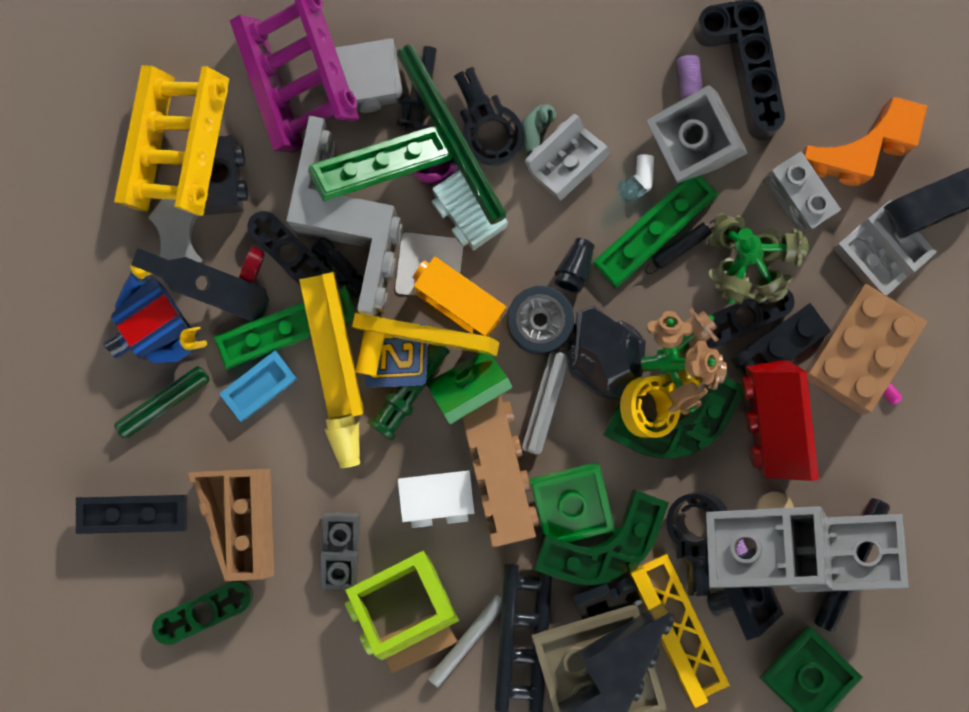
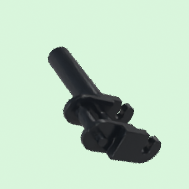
(428, 60)

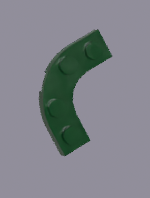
(690, 433)
(613, 557)

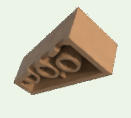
(498, 473)

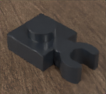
(602, 600)

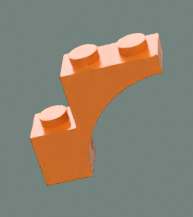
(855, 163)

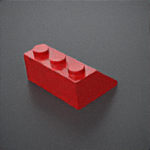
(780, 421)

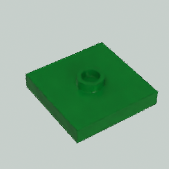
(468, 386)
(573, 503)

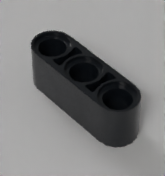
(929, 204)

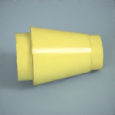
(344, 440)

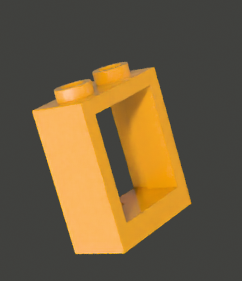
(457, 297)

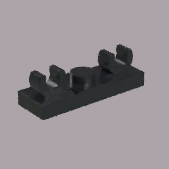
(131, 514)

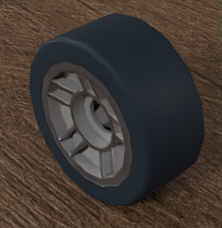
(535, 302)

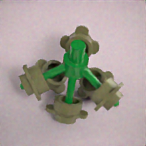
(757, 250)

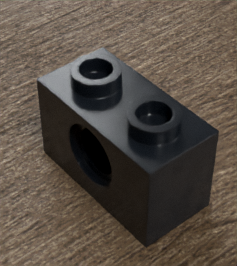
(229, 194)

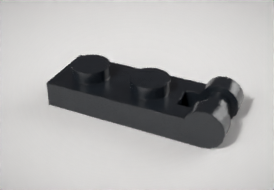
(786, 339)

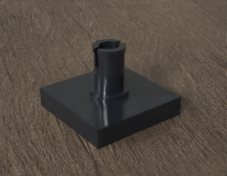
(753, 606)

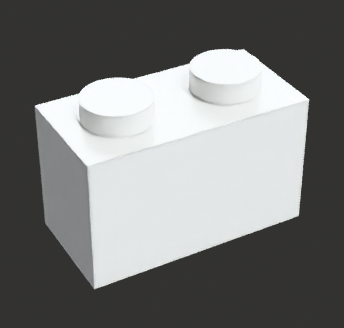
(436, 497)

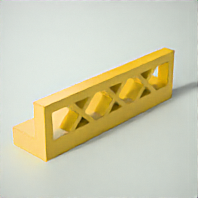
(331, 345)
(671, 641)

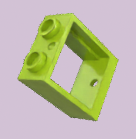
(357, 610)

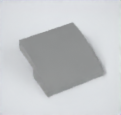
(879, 255)

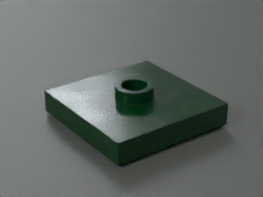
(810, 674)

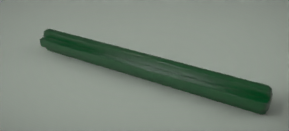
(451, 134)

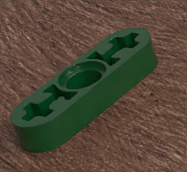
(175, 614)

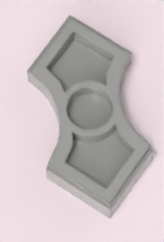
(175, 231)

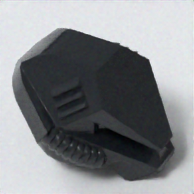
(604, 353)

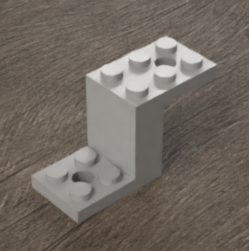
(345, 220)
(806, 550)

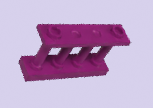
(266, 82)

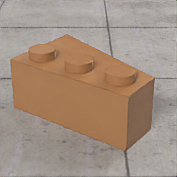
(239, 520)

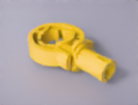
(660, 388)

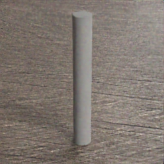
(466, 641)

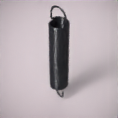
(681, 246)

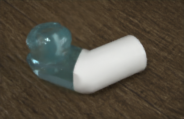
(640, 182)

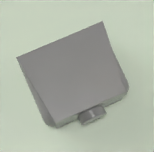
(372, 73)

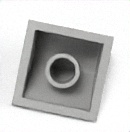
(697, 135)

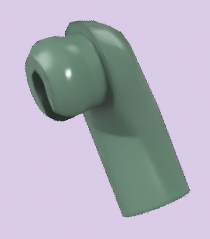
(535, 124)

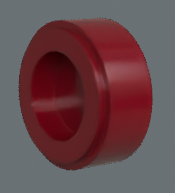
(252, 264)

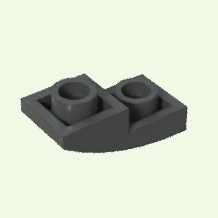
(340, 550)

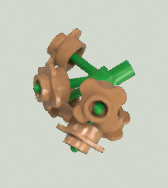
(686, 350)

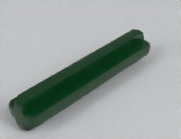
(161, 402)

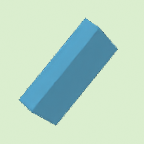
(258, 386)

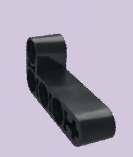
(747, 69)

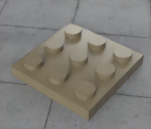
(564, 668)

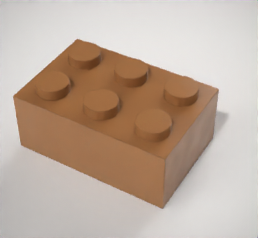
(865, 349)

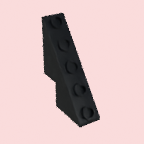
(619, 663)

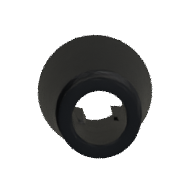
(575, 267)

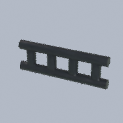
(508, 655)

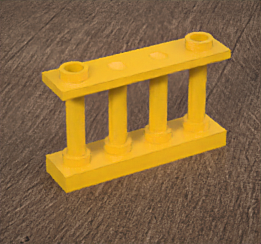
(146, 135)

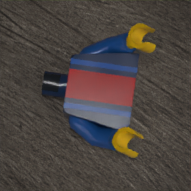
(150, 322)

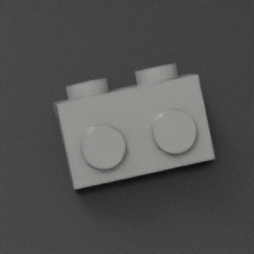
(566, 157)

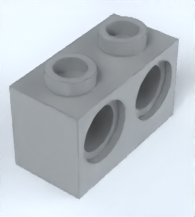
(801, 193)

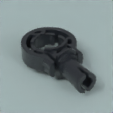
(477, 99)
(688, 543)

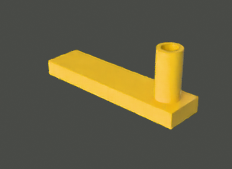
(377, 328)

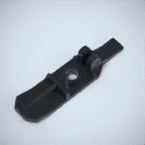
(222, 289)

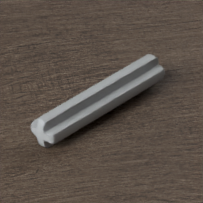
(545, 403)

